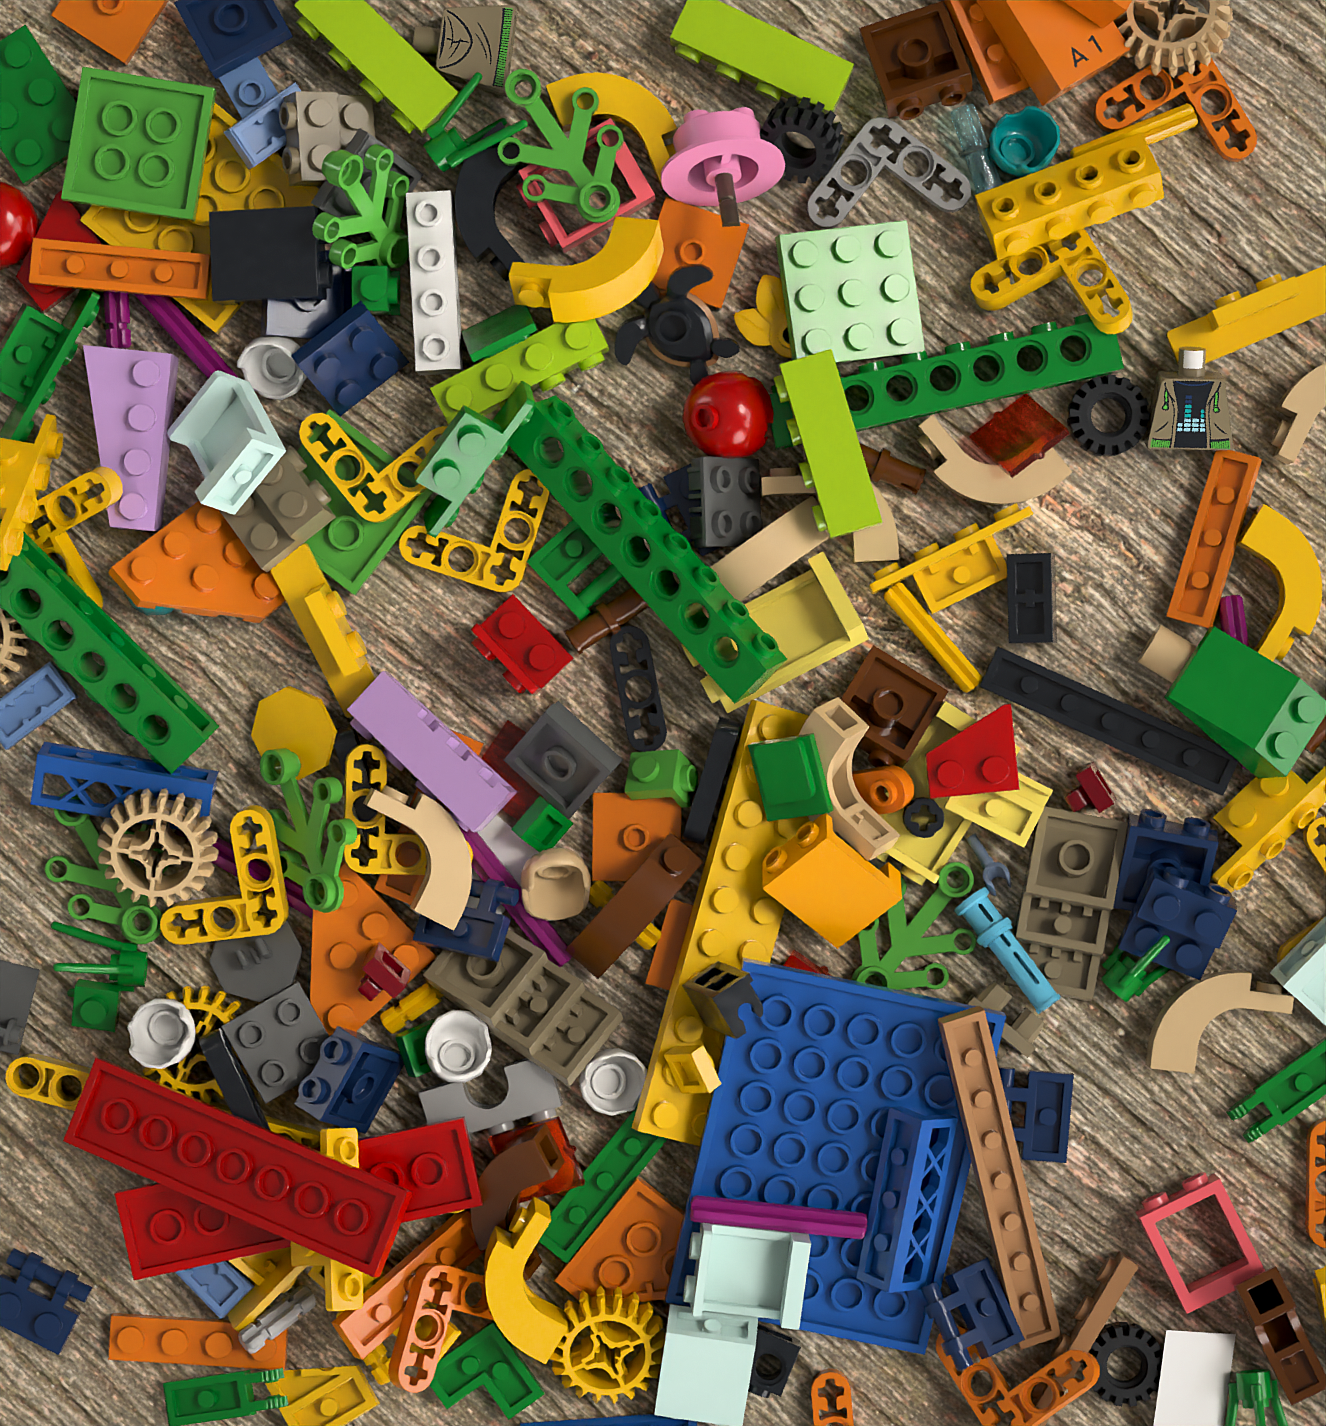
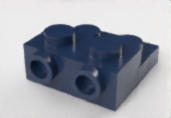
(1163, 844)
(1184, 910)
(349, 1080)

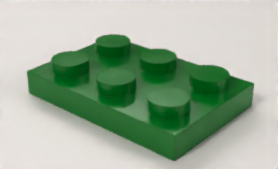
(34, 108)

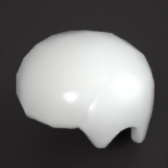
(271, 368)
(161, 1033)
(458, 1046)
(613, 1081)

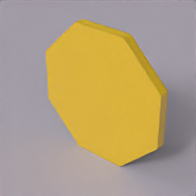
(296, 723)

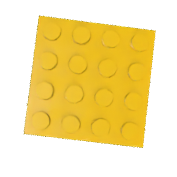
(224, 187)

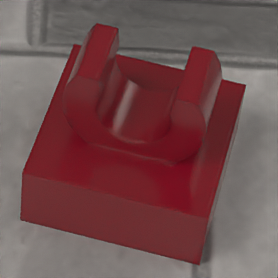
(1092, 789)
(383, 972)

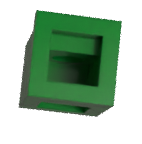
(377, 289)

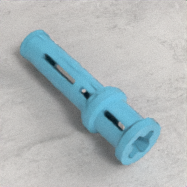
(995, 933)

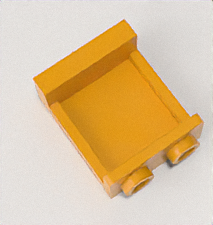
(829, 882)

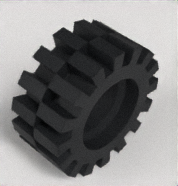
(815, 126)
(1135, 415)
(1148, 1377)

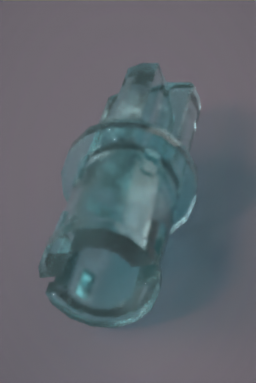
(975, 148)

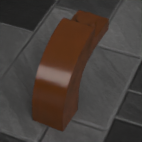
(634, 906)
(519, 1165)
(1281, 1335)

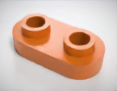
(871, 786)

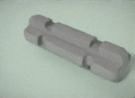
(277, 1319)

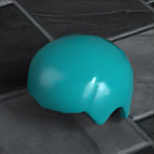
(1024, 141)

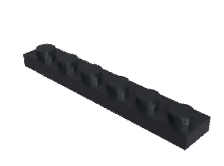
(1109, 720)

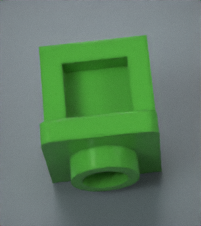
(661, 776)

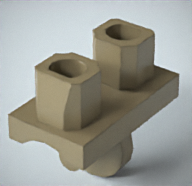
(1021, 1031)

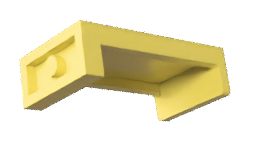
(808, 621)
(927, 856)

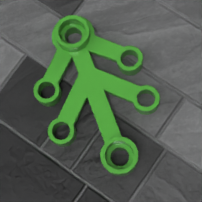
(566, 154)
(389, 242)
(95, 878)
(320, 882)
(908, 939)

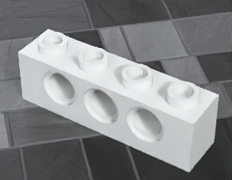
(434, 282)

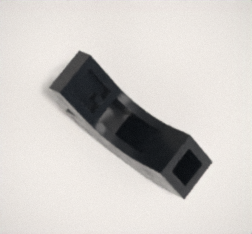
(475, 204)

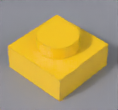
(692, 1069)

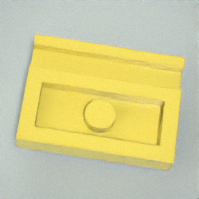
(1006, 813)

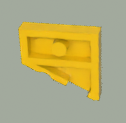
(324, 1395)

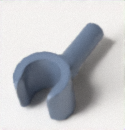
(991, 868)

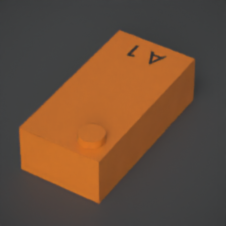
(1053, 43)

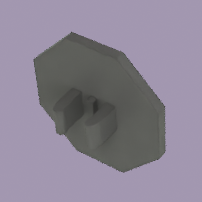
(257, 964)

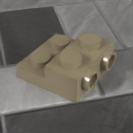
(318, 125)
(281, 512)

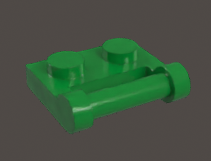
(565, 560)

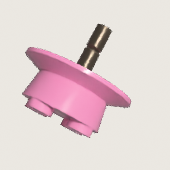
(721, 161)

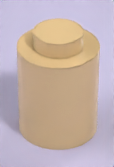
(1166, 653)

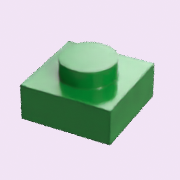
(542, 825)
(96, 1005)
(412, 1049)

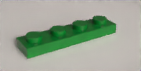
(605, 1183)

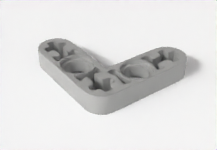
(874, 161)

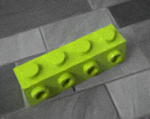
(759, 53)
(381, 58)
(537, 361)
(829, 443)

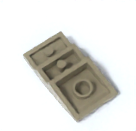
(1069, 898)
(529, 1004)

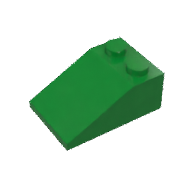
(1247, 704)

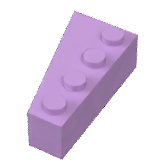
(132, 413)
(430, 752)

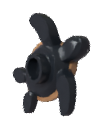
(676, 325)

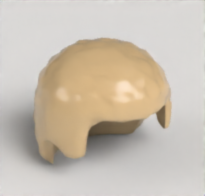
(555, 884)

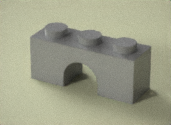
(530, 1094)

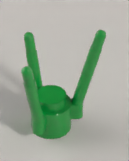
(450, 147)
(126, 968)
(1127, 976)
(1254, 1390)

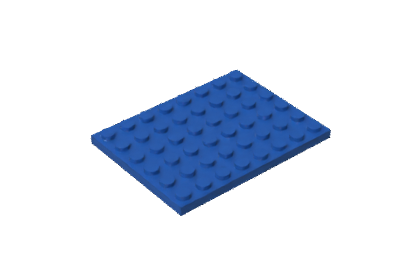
(807, 1127)

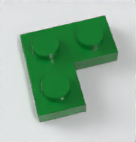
(490, 1361)

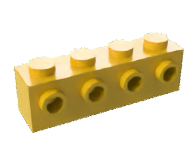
(1070, 196)

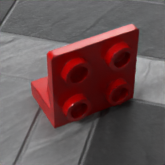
(521, 645)

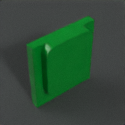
(499, 332)
(790, 777)

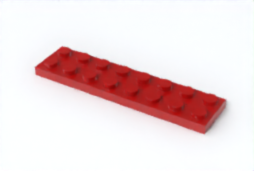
(238, 1167)
(177, 1233)

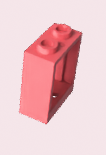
(628, 169)
(1219, 1282)

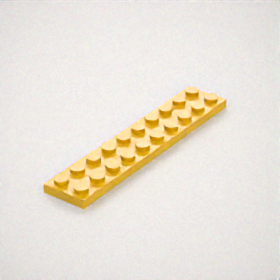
(727, 923)

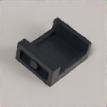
(267, 255)

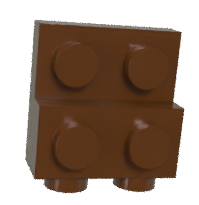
(917, 61)
(894, 704)

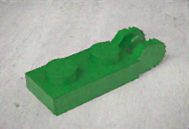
(1285, 1092)
(219, 1396)

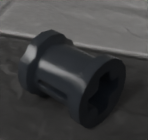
(931, 827)

